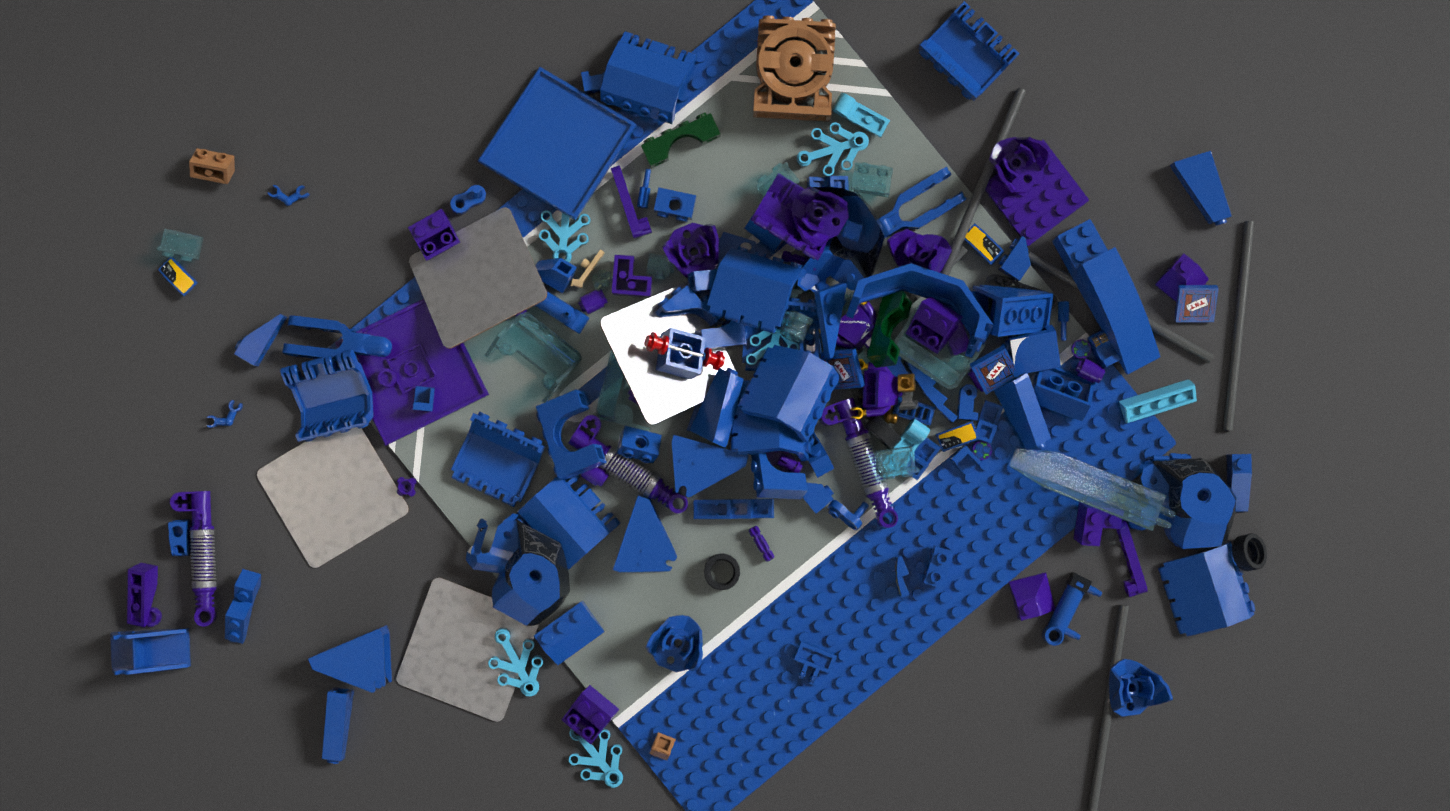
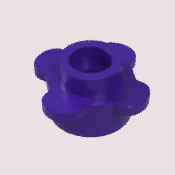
(401, 486)

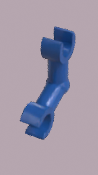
(292, 198)
(228, 421)

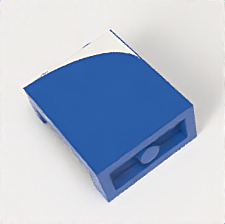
(1034, 350)

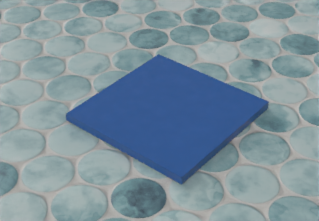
(557, 143)

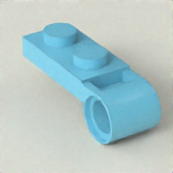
(860, 115)
(913, 435)

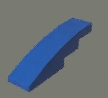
(935, 397)
(733, 508)

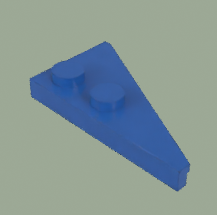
(829, 310)

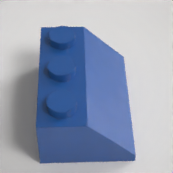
(1063, 392)
(569, 633)

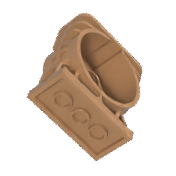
(770, 34)

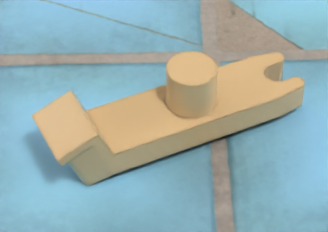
(589, 266)

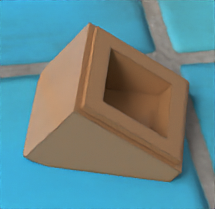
(662, 746)

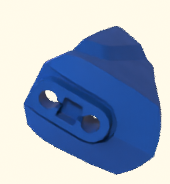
(688, 654)
(1135, 685)

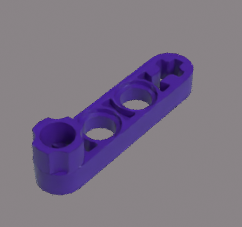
(638, 227)
(1137, 583)

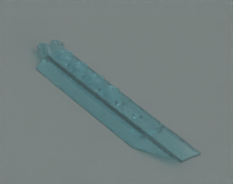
(1093, 487)

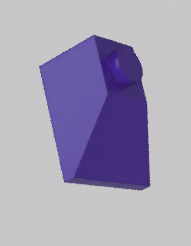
(1181, 272)
(1032, 596)

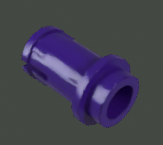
(789, 464)

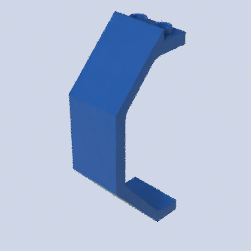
(928, 284)

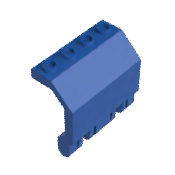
(966, 53)
(645, 77)
(330, 396)
(568, 518)

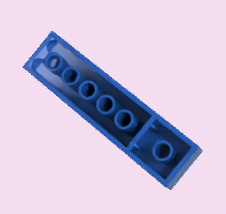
(1109, 294)

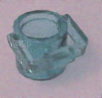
(795, 326)

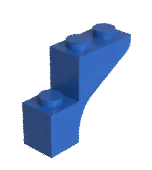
(684, 303)
(240, 610)

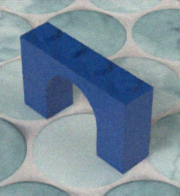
(730, 332)
(552, 418)
(775, 483)

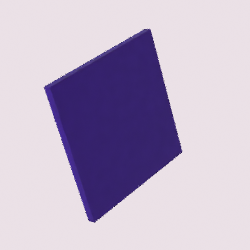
(418, 361)

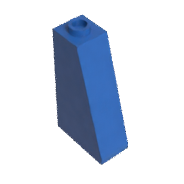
(1203, 185)
(719, 407)
(1024, 411)
(337, 724)

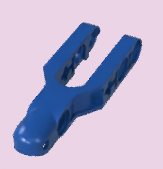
(892, 222)
(358, 342)

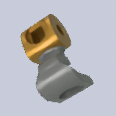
(907, 385)

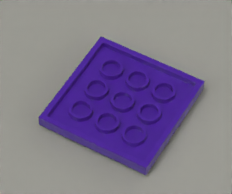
(1041, 206)

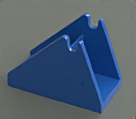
(1017, 309)
(702, 464)
(645, 541)
(149, 650)
(358, 662)

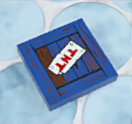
(1196, 303)
(848, 368)
(994, 369)

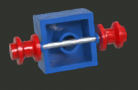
(682, 353)

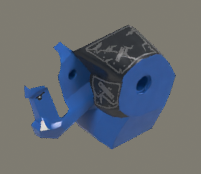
(844, 255)
(1197, 496)
(530, 570)

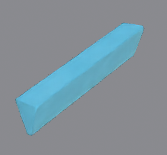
(1158, 401)

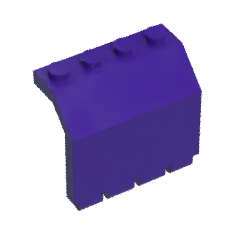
(776, 215)

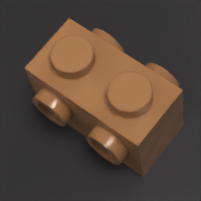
(212, 166)

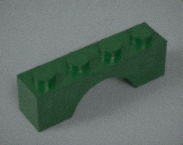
(702, 129)
(892, 311)

